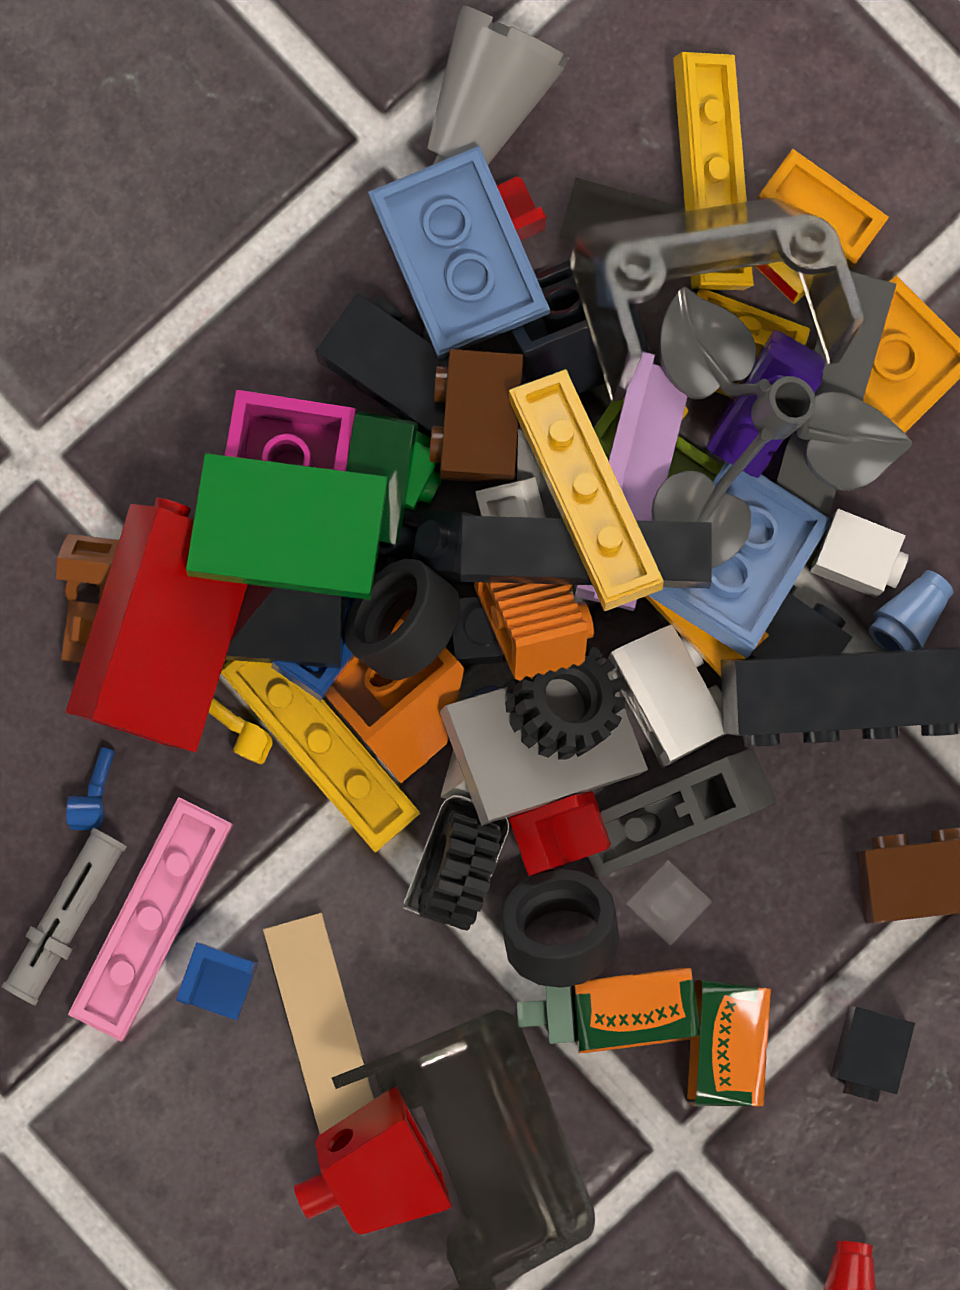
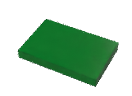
(287, 526)

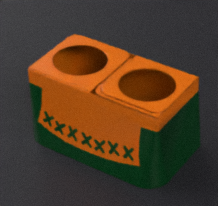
(636, 1010)
(731, 1054)

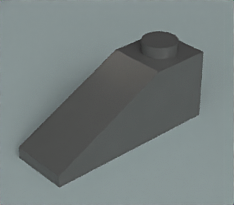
(683, 810)

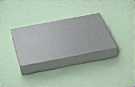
(511, 777)

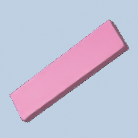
(150, 919)

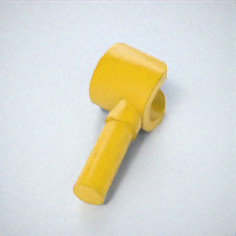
(252, 741)

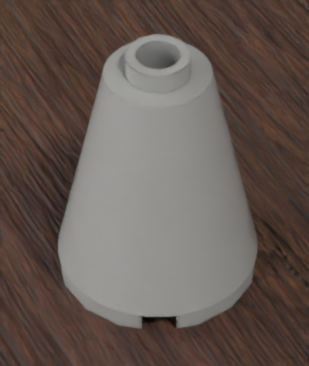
(489, 85)

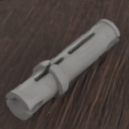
(63, 917)

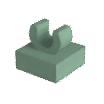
(555, 1011)

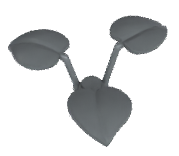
(712, 349)

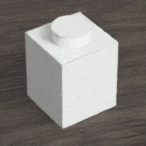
(860, 554)

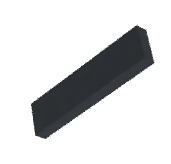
(544, 553)

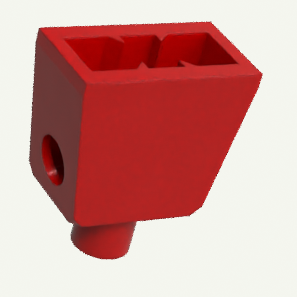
(375, 1169)

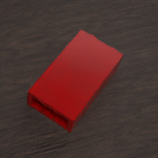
(156, 634)

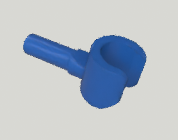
(88, 811)

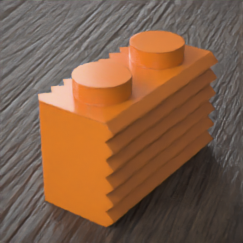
(536, 625)

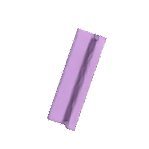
(644, 443)

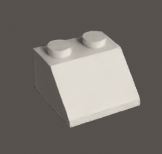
(669, 694)

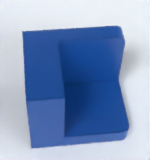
(217, 981)

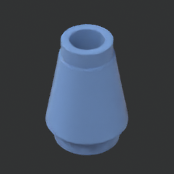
(911, 614)

